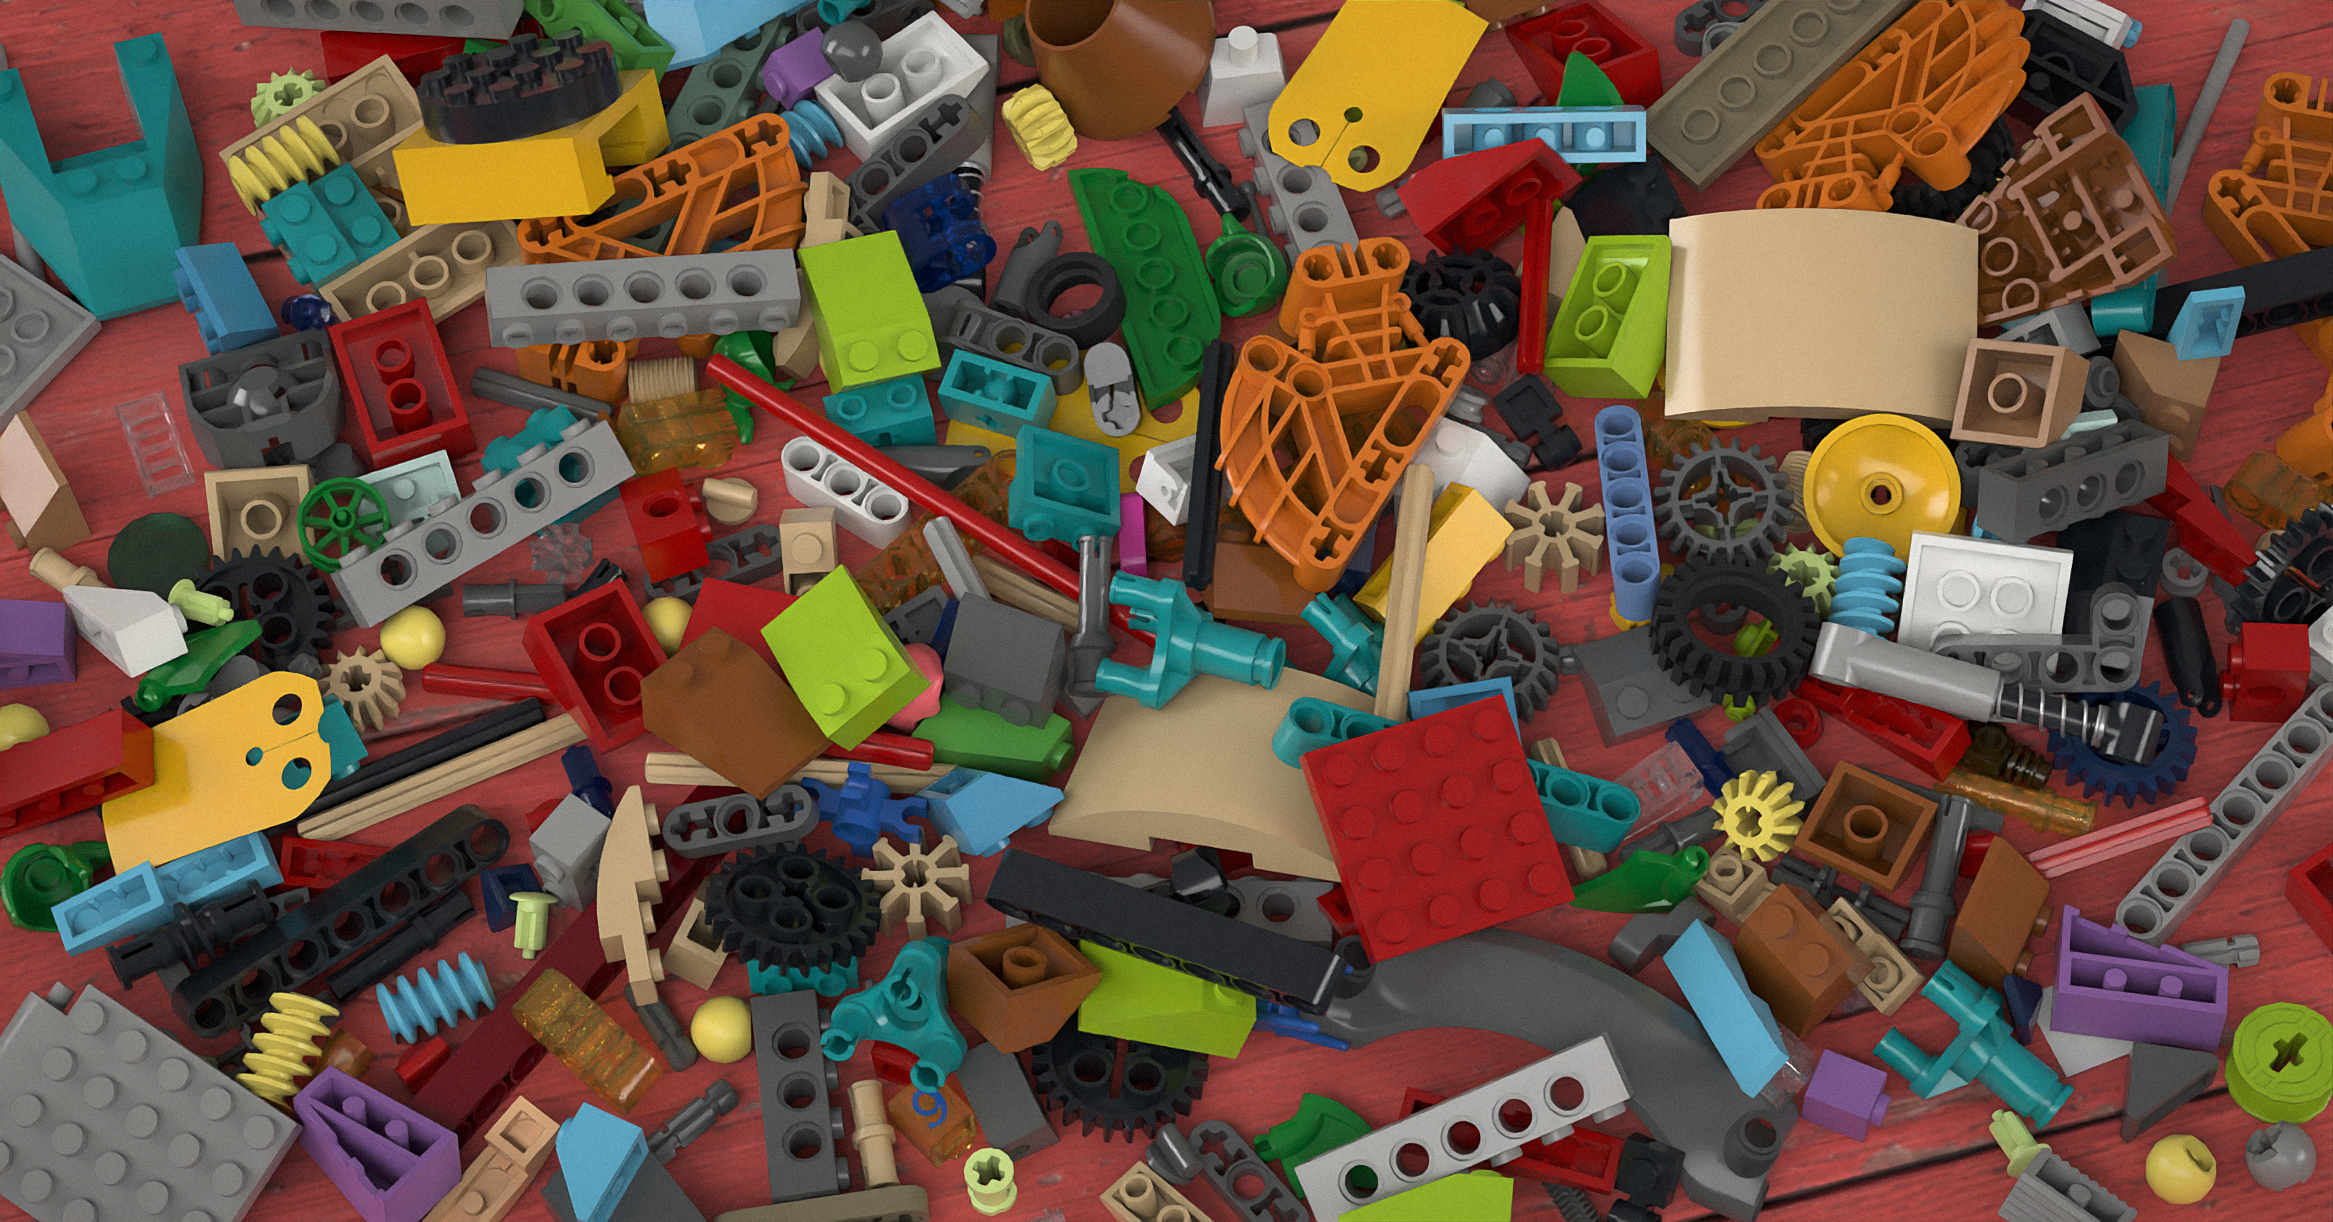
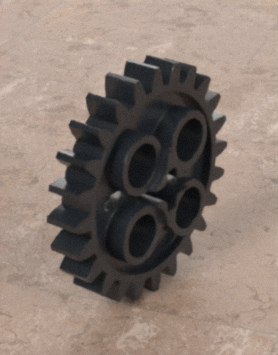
(2280, 593)
(298, 611)
(792, 909)
(1074, 1053)

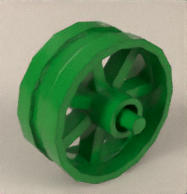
(342, 520)

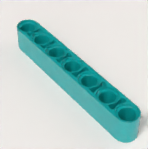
(2152, 142)
(1577, 806)

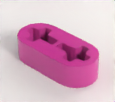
(1132, 535)

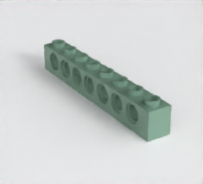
(713, 99)

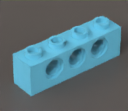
(1574, 132)

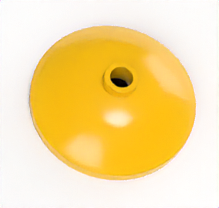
(1875, 454)

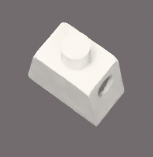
(1241, 74)

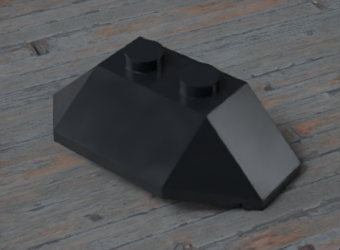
(2064, 66)
(1626, 200)
(2107, 549)

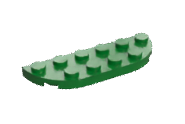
(1162, 274)

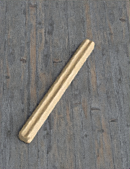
(1404, 593)
(683, 769)
(441, 779)

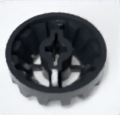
(1479, 321)

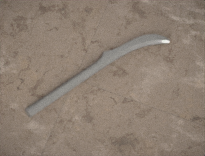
(2202, 114)

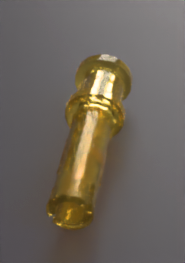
(2042, 809)

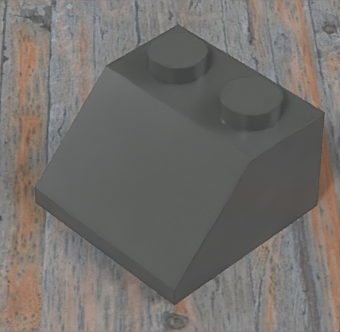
(1005, 662)
(1630, 690)

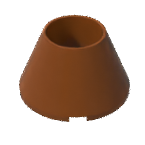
(1120, 60)

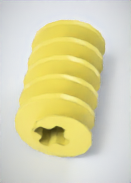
(281, 162)
(285, 1047)

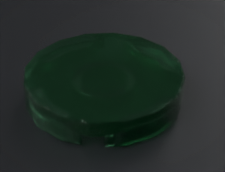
(158, 553)

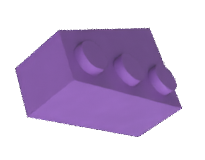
(36, 644)
(2134, 990)
(375, 1148)

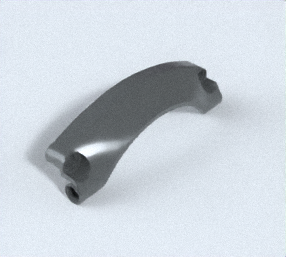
(1562, 998)

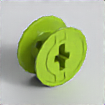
(2268, 1039)

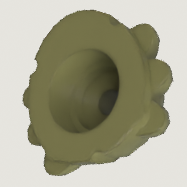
(1017, 41)

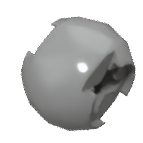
(2280, 1156)

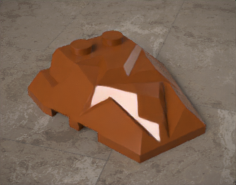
(2067, 220)

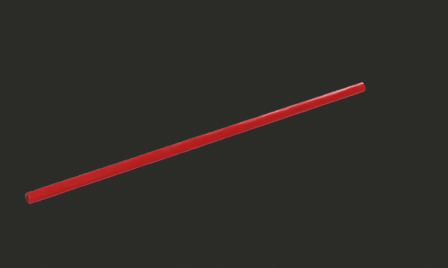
(910, 485)

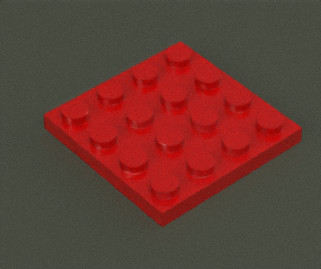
(1436, 828)

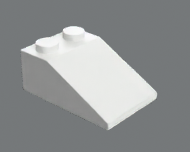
(914, 72)

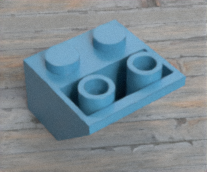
(225, 295)
(985, 808)

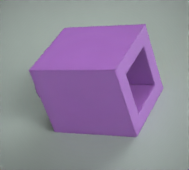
(796, 69)
(1846, 1096)

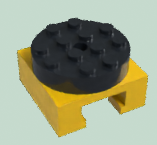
(527, 131)

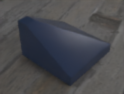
(498, 886)
(2023, 1004)

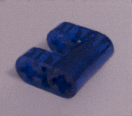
(932, 236)

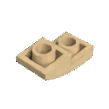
(1734, 885)
(1894, 973)

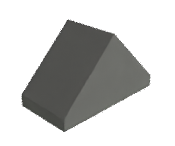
(2160, 1082)

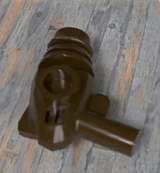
(1994, 754)

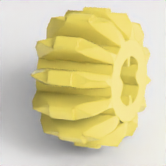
(1039, 127)
(1742, 802)

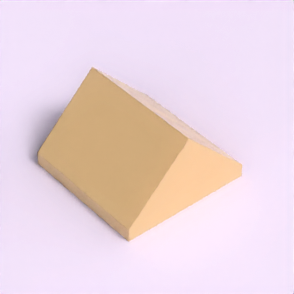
(259, 509)

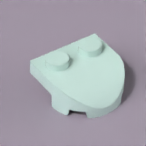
(409, 492)

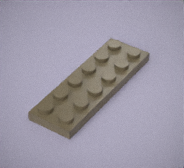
(1757, 81)

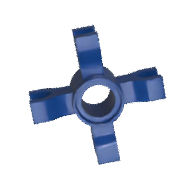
(865, 810)

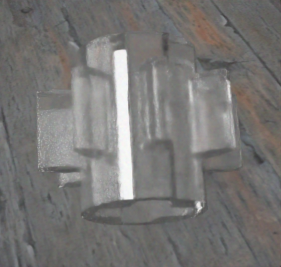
(562, 553)

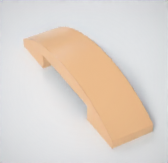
(504, 1168)

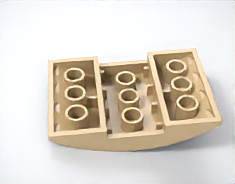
(443, 262)
(1818, 315)
(1204, 774)

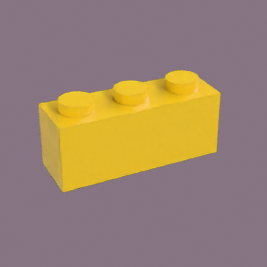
(1460, 541)

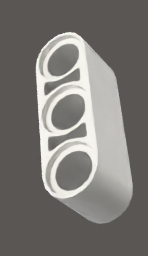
(834, 475)

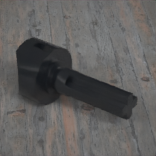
(1196, 880)

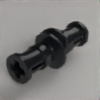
(189, 934)

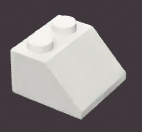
(1472, 460)

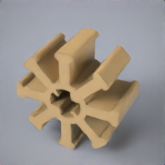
(1554, 537)
(943, 881)

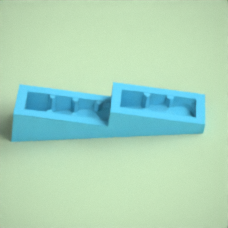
(2207, 323)
(146, 895)
(1731, 1014)

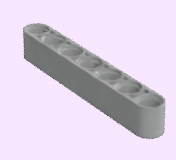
(2223, 839)

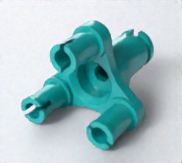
(1354, 641)
(1185, 645)
(905, 1011)
(1979, 1051)

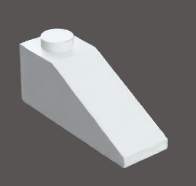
(128, 626)

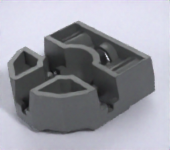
(297, 393)

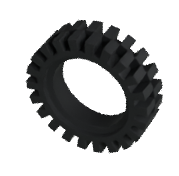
(1986, 161)
(1727, 673)

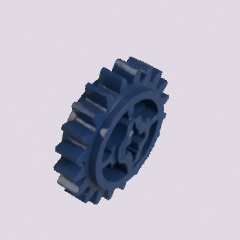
(2118, 778)

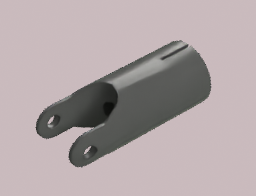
(1021, 266)
(939, 463)

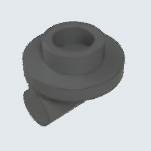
(2101, 382)
(1173, 1157)

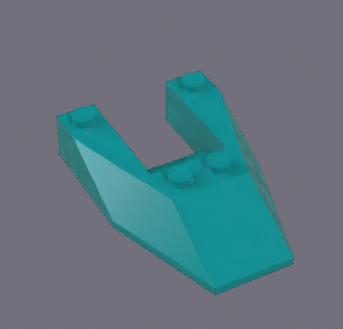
(117, 212)

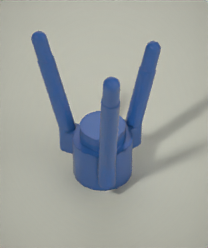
(1285, 1023)

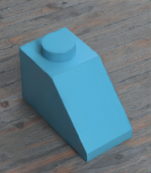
(598, 1160)

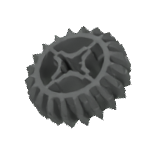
(1743, 503)
(1473, 641)

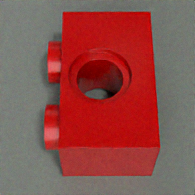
(666, 523)
(2266, 672)

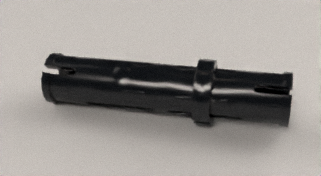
(1210, 178)
(409, 940)

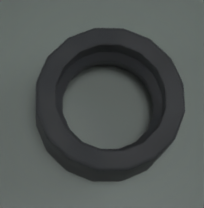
(1067, 272)

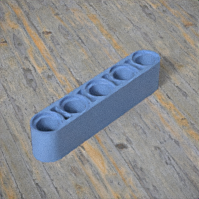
(1628, 512)

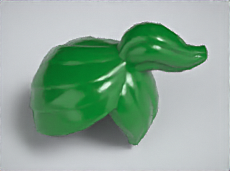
(1246, 271)
(755, 353)
(46, 876)

